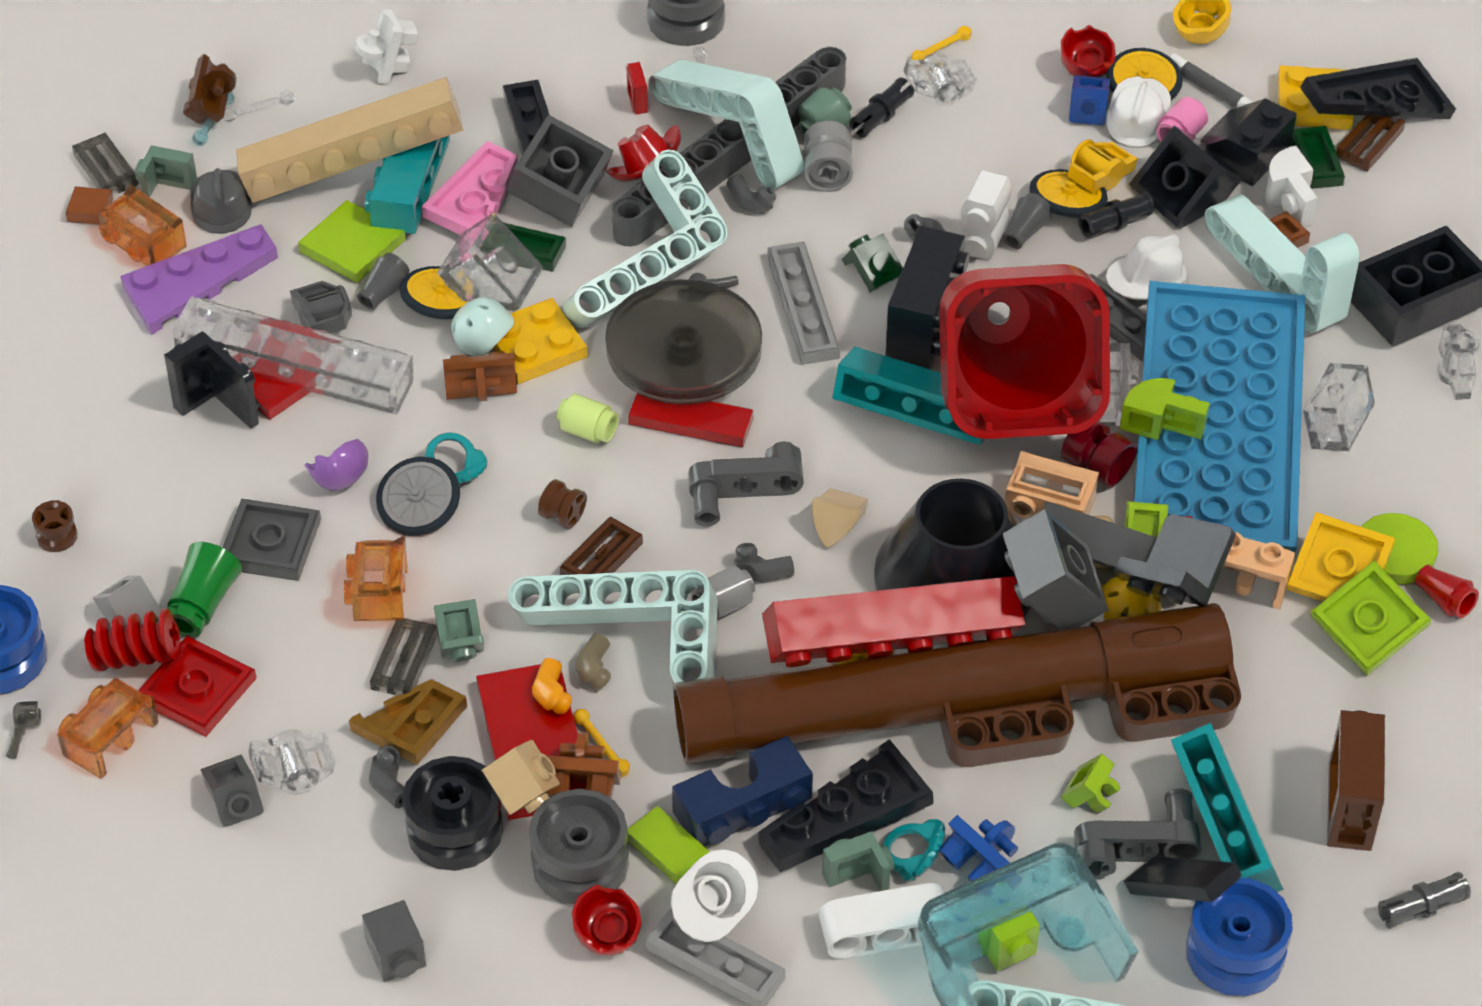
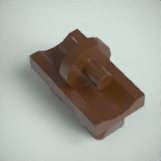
(209, 91)

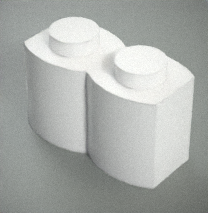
(985, 214)

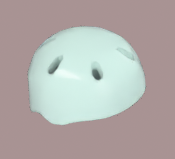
(480, 325)

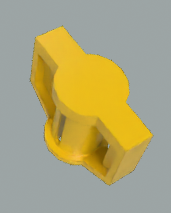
(1100, 165)

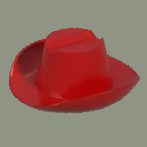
(641, 150)

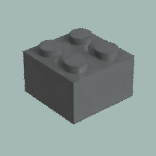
(560, 170)
(1054, 572)

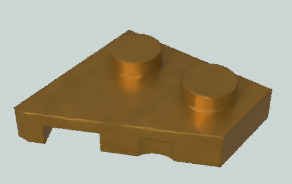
(412, 720)

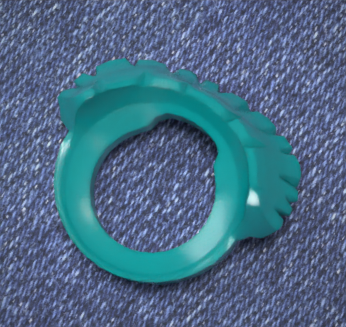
(475, 459)
(932, 832)

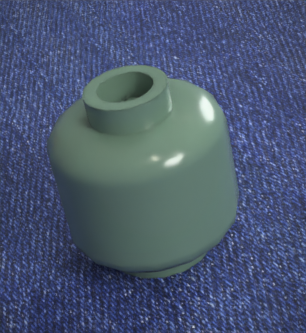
(824, 106)

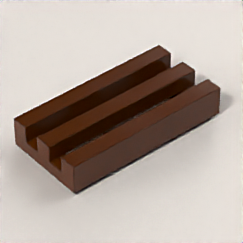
(1381, 123)
(608, 556)

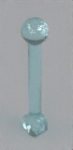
(201, 136)

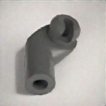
(761, 568)
(384, 775)

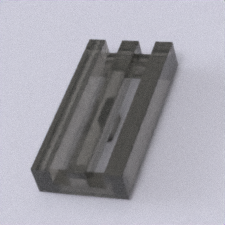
(114, 182)
(395, 682)

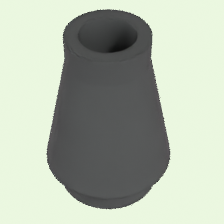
(1027, 218)
(382, 280)

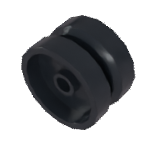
(452, 813)

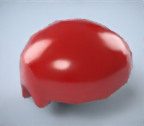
(1087, 52)
(606, 920)

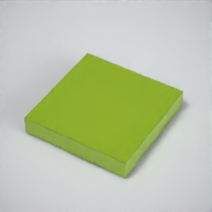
(349, 242)
(1370, 618)

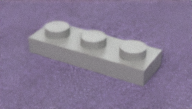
(717, 962)

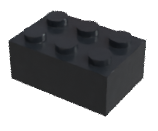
(1418, 285)
(915, 302)

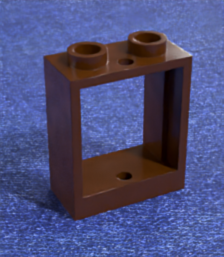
(1356, 780)

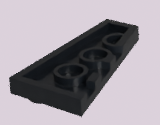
(859, 803)

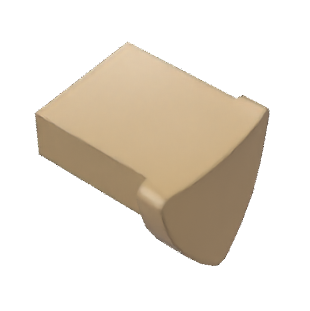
(836, 514)

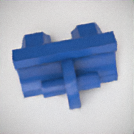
(966, 842)

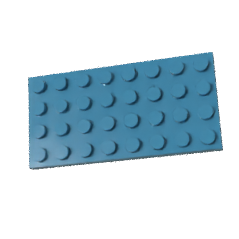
(1247, 362)

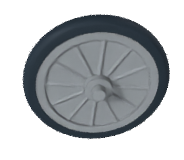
(418, 496)

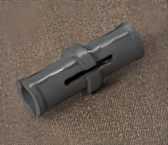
(1424, 899)

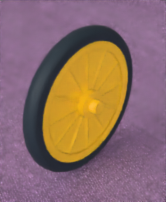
(1146, 64)
(1066, 195)
(428, 294)

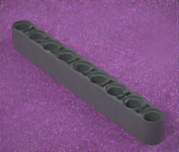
(724, 148)

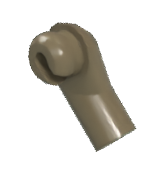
(589, 662)

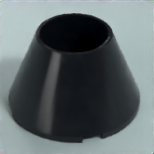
(947, 538)

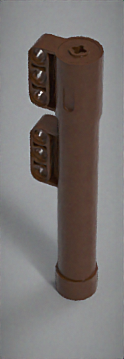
(982, 690)

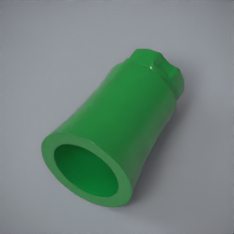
(201, 586)

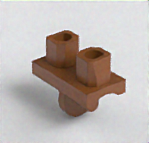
(479, 375)
(578, 767)

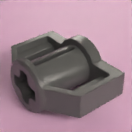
(322, 306)

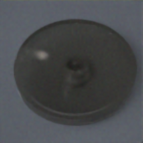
(683, 341)

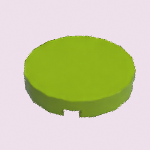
(1413, 545)

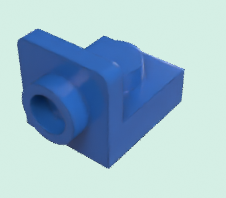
(1089, 100)

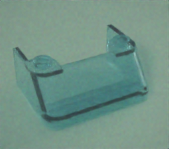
(1049, 884)

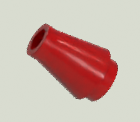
(1451, 593)

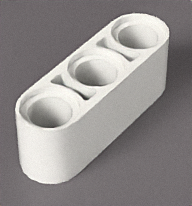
(875, 920)

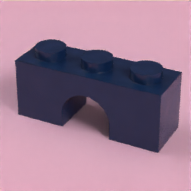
(716, 811)

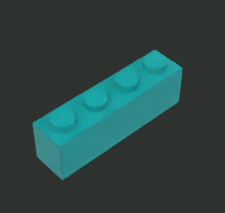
(404, 186)
(895, 391)
(1224, 805)

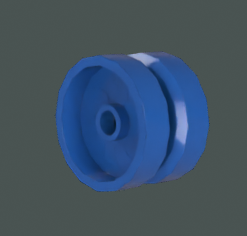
(21, 640)
(1240, 938)

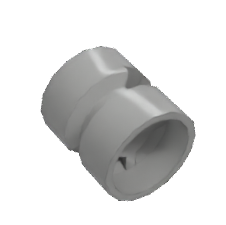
(828, 156)

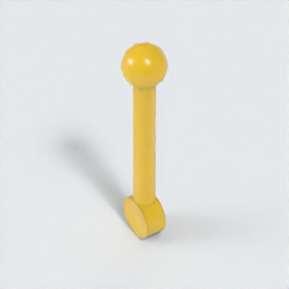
(963, 33)
(582, 717)

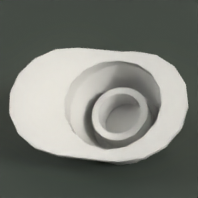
(1137, 111)
(1149, 260)
(714, 895)

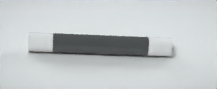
(1210, 83)

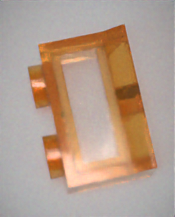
(142, 227)
(376, 580)
(104, 722)

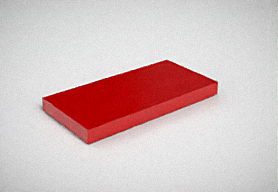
(517, 717)

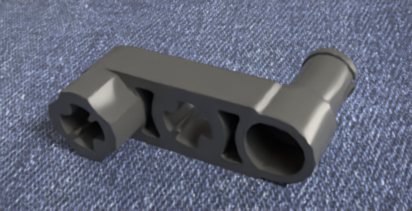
(772, 475)
(1139, 841)

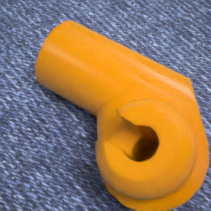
(548, 690)

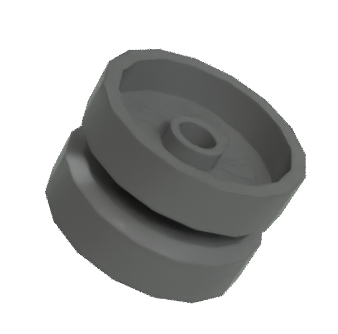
(686, 20)
(578, 844)

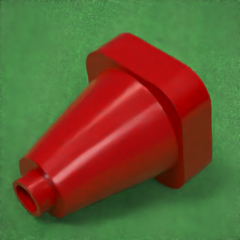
(1037, 368)

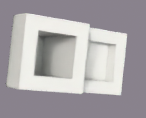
(1290, 185)

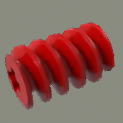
(133, 641)

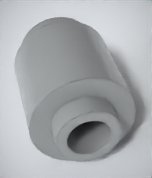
(732, 587)

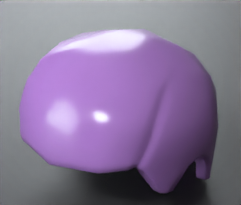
(341, 467)

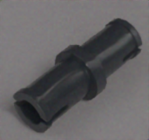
(882, 107)
(1116, 214)

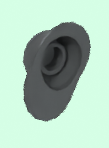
(220, 202)

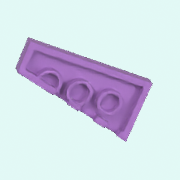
(167, 285)

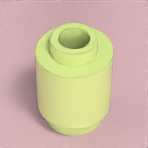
(587, 418)

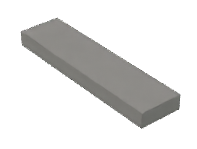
(803, 303)

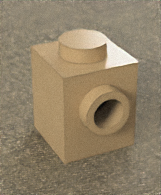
(522, 778)

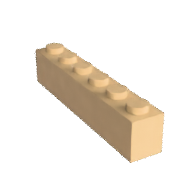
(349, 140)

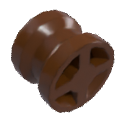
(562, 503)
(54, 526)

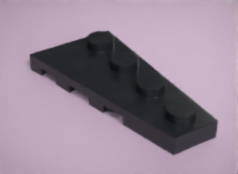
(1379, 90)

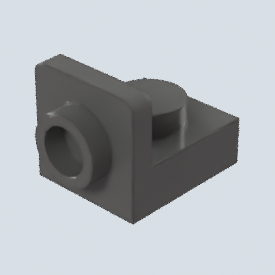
(233, 790)

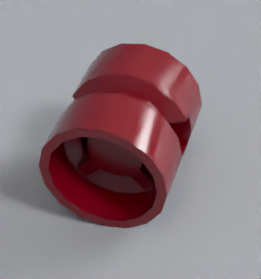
(1100, 452)

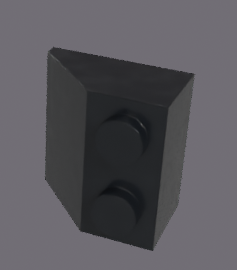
(1251, 137)
(1185, 178)

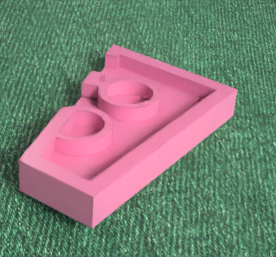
(473, 190)

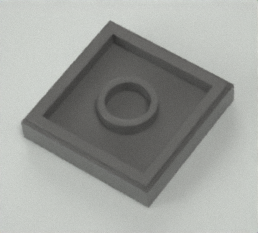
(272, 538)

